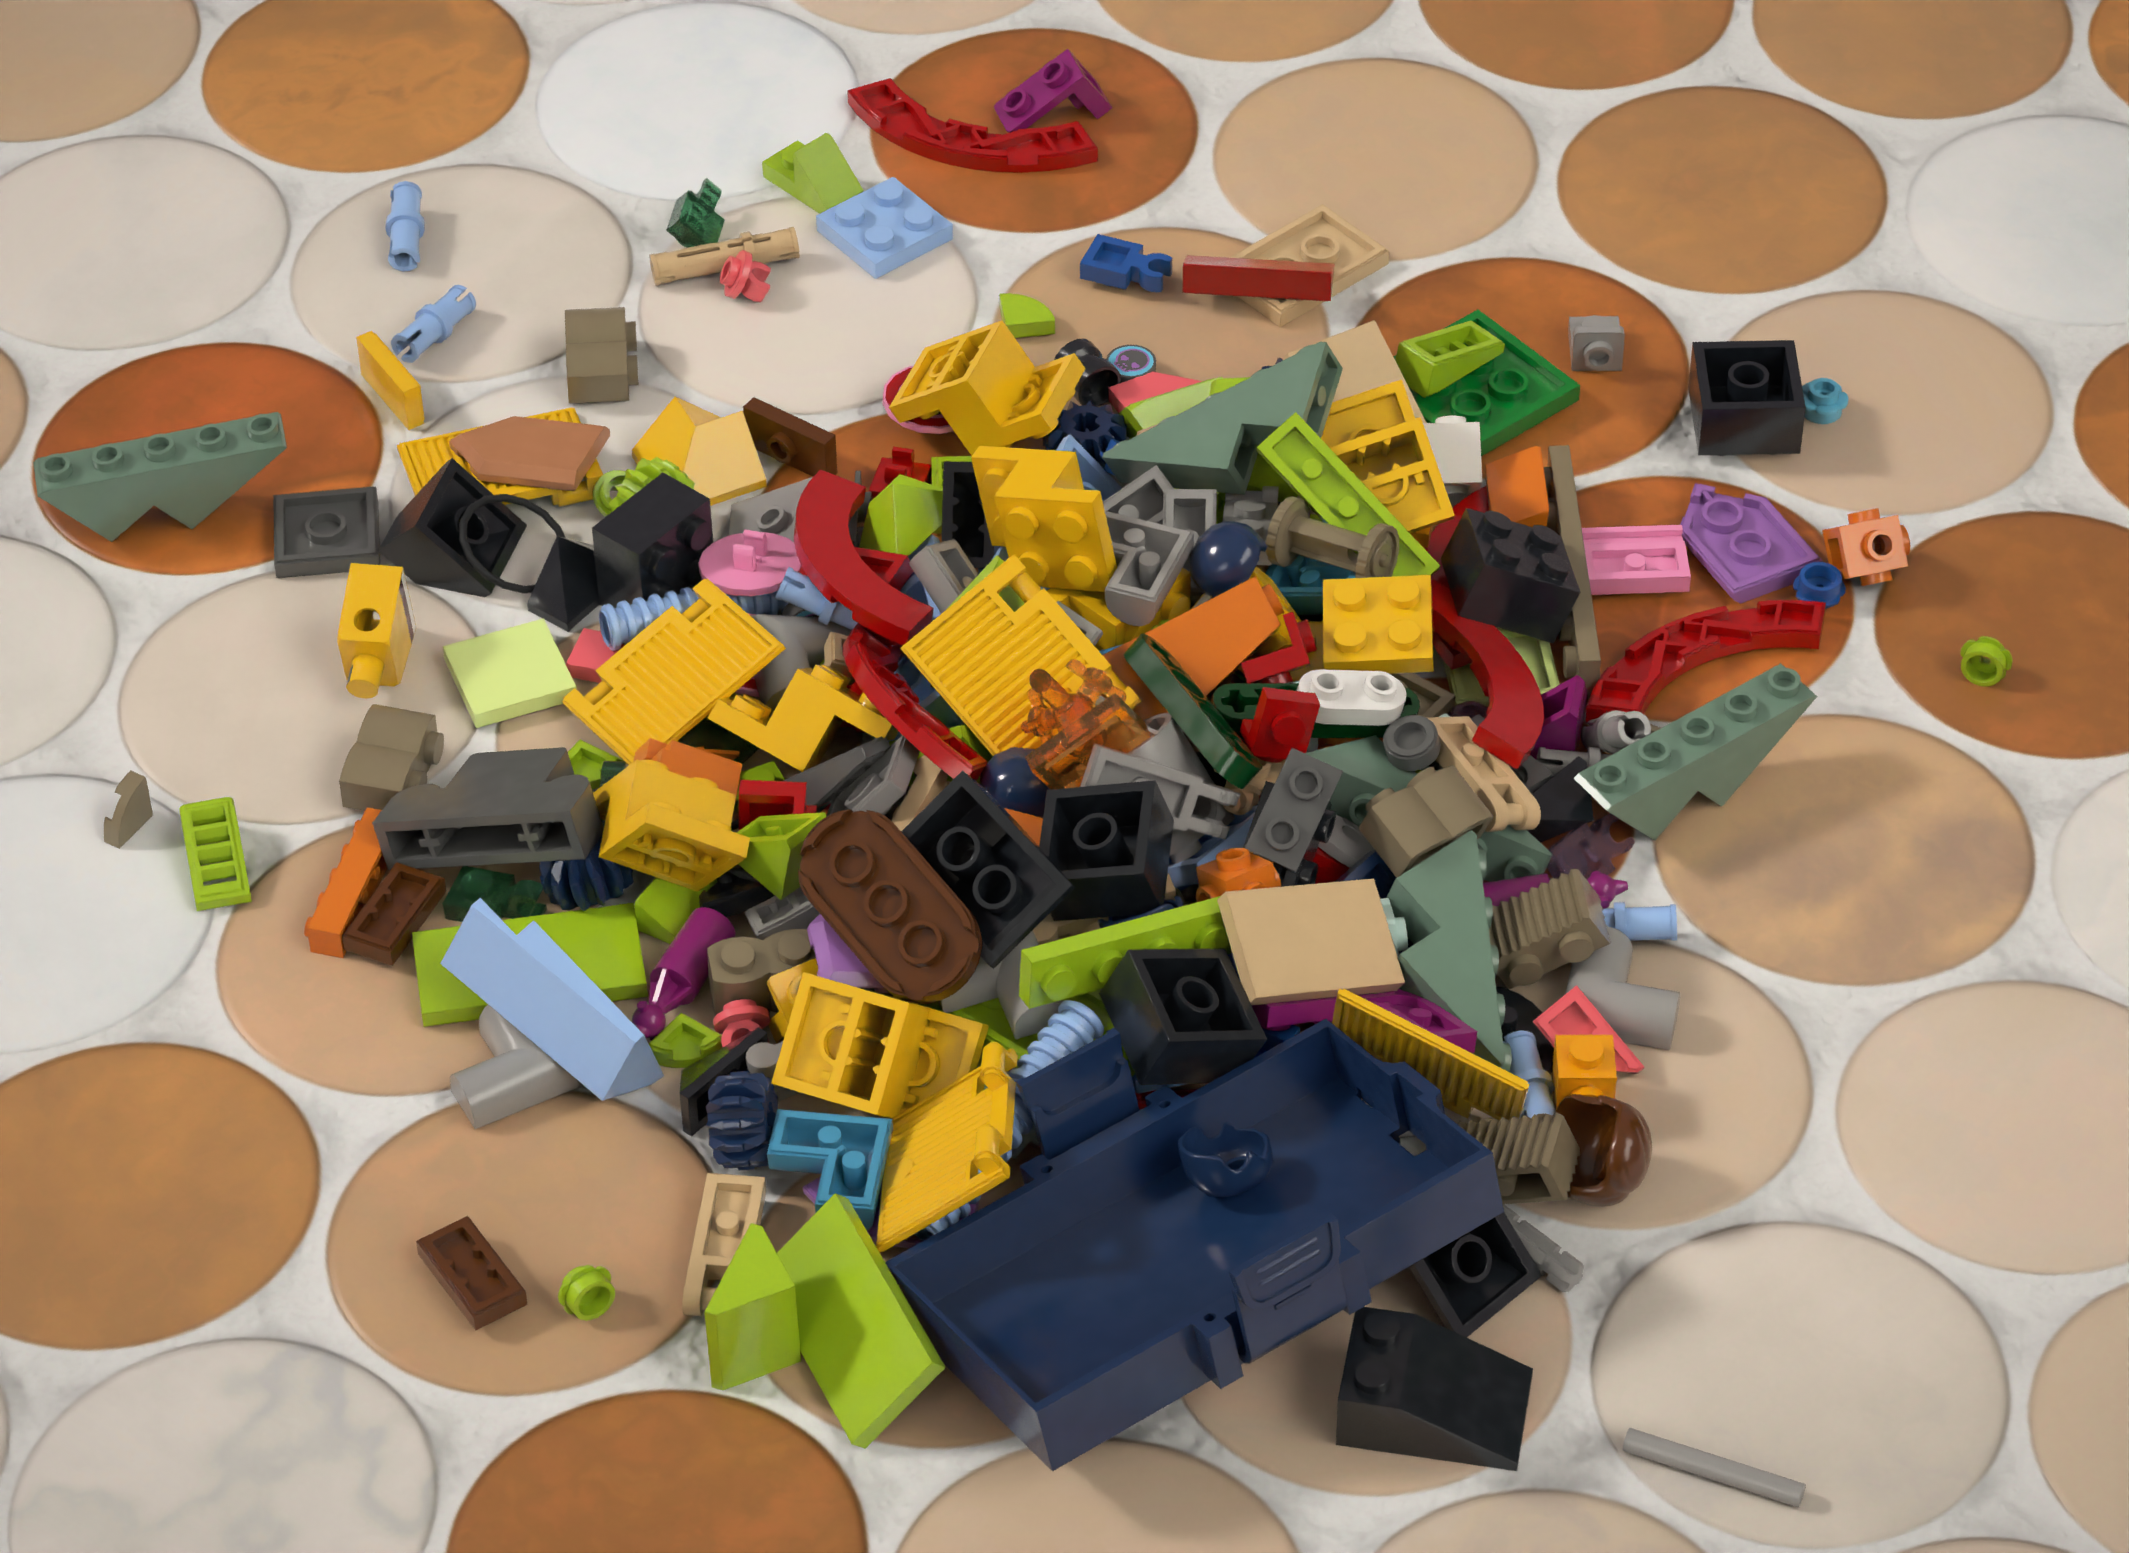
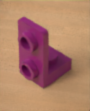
(1049, 87)

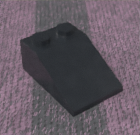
(988, 864)
(1430, 1393)

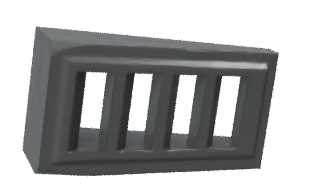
(837, 774)

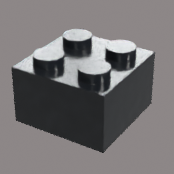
(1746, 397)
(652, 542)
(1510, 575)
(1110, 847)
(1181, 1015)

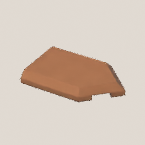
(532, 451)

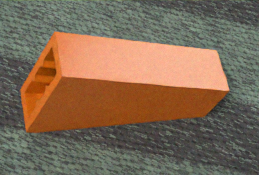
(1207, 640)

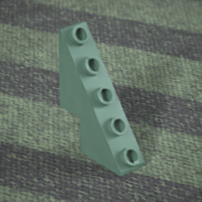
(1219, 437)
(175, 471)
(1700, 752)
(1369, 772)
(1451, 941)

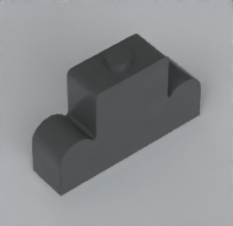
(494, 812)

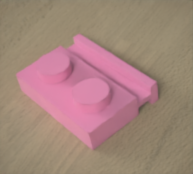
(1636, 559)

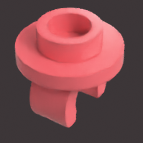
(745, 277)
(739, 1019)

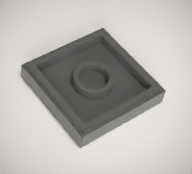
(325, 531)

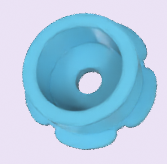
(1824, 401)

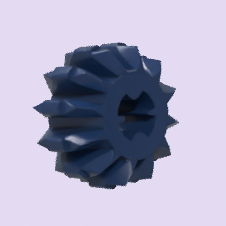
(1090, 427)
(584, 880)
(741, 1119)

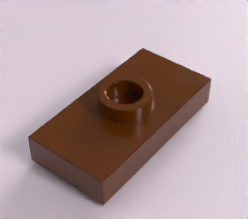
(790, 438)
(393, 913)
(471, 1273)

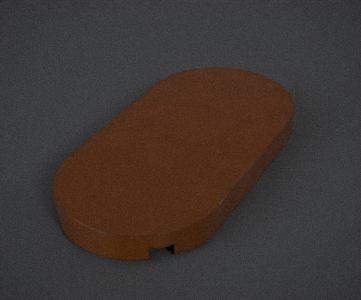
(889, 906)

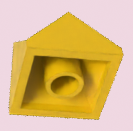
(708, 448)

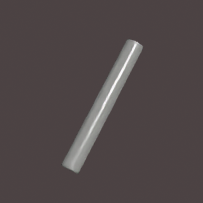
(1714, 1467)

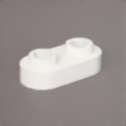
(1355, 696)

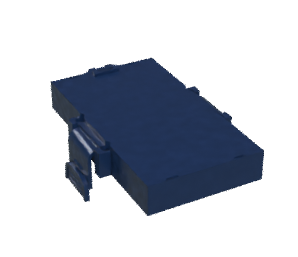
(1131, 1287)

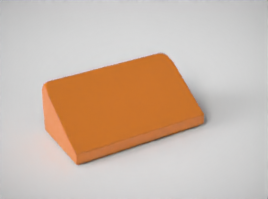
(1519, 487)

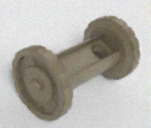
(1297, 534)

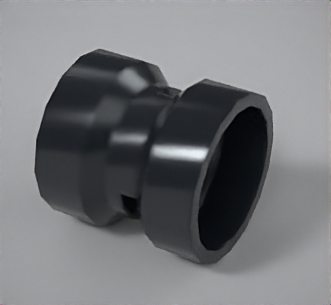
(1098, 372)

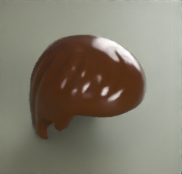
(1612, 1147)

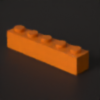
(348, 888)

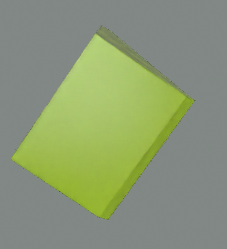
(752, 1315)

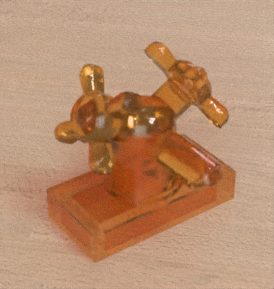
(1112, 724)

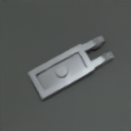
(1177, 787)

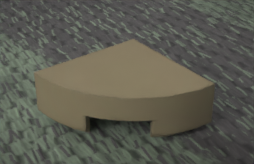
(131, 810)

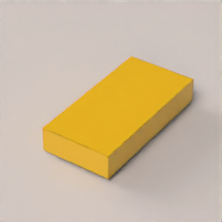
(390, 380)

